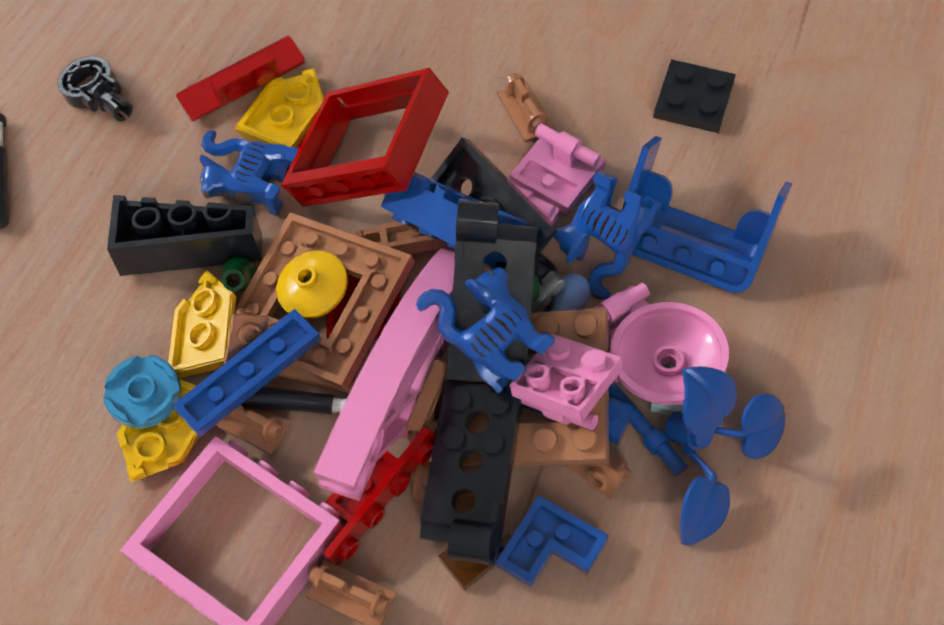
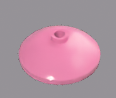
(662, 336)

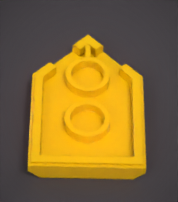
(283, 110)
(202, 328)
(157, 446)

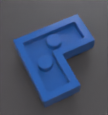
(547, 532)

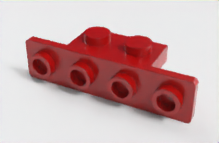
(240, 78)
(387, 480)

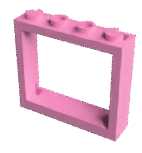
(183, 492)

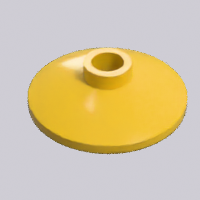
(321, 292)

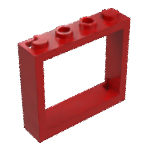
(315, 182)

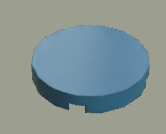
(142, 391)

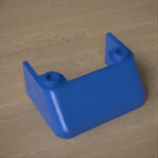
(697, 245)

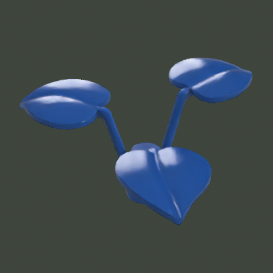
(707, 399)

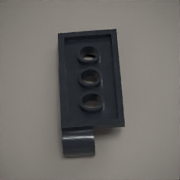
(493, 186)
(476, 237)
(479, 532)

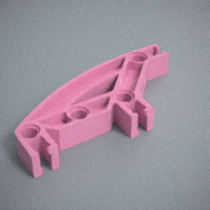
(387, 386)

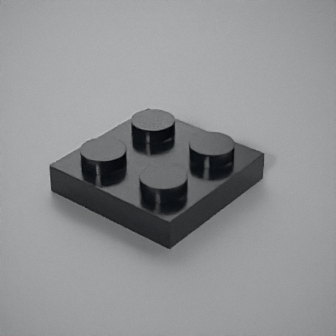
(694, 96)

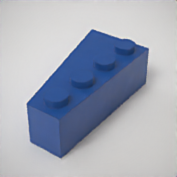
(434, 211)

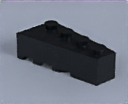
(179, 236)

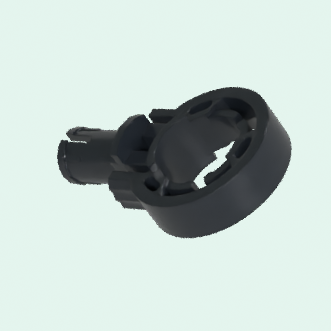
(97, 91)

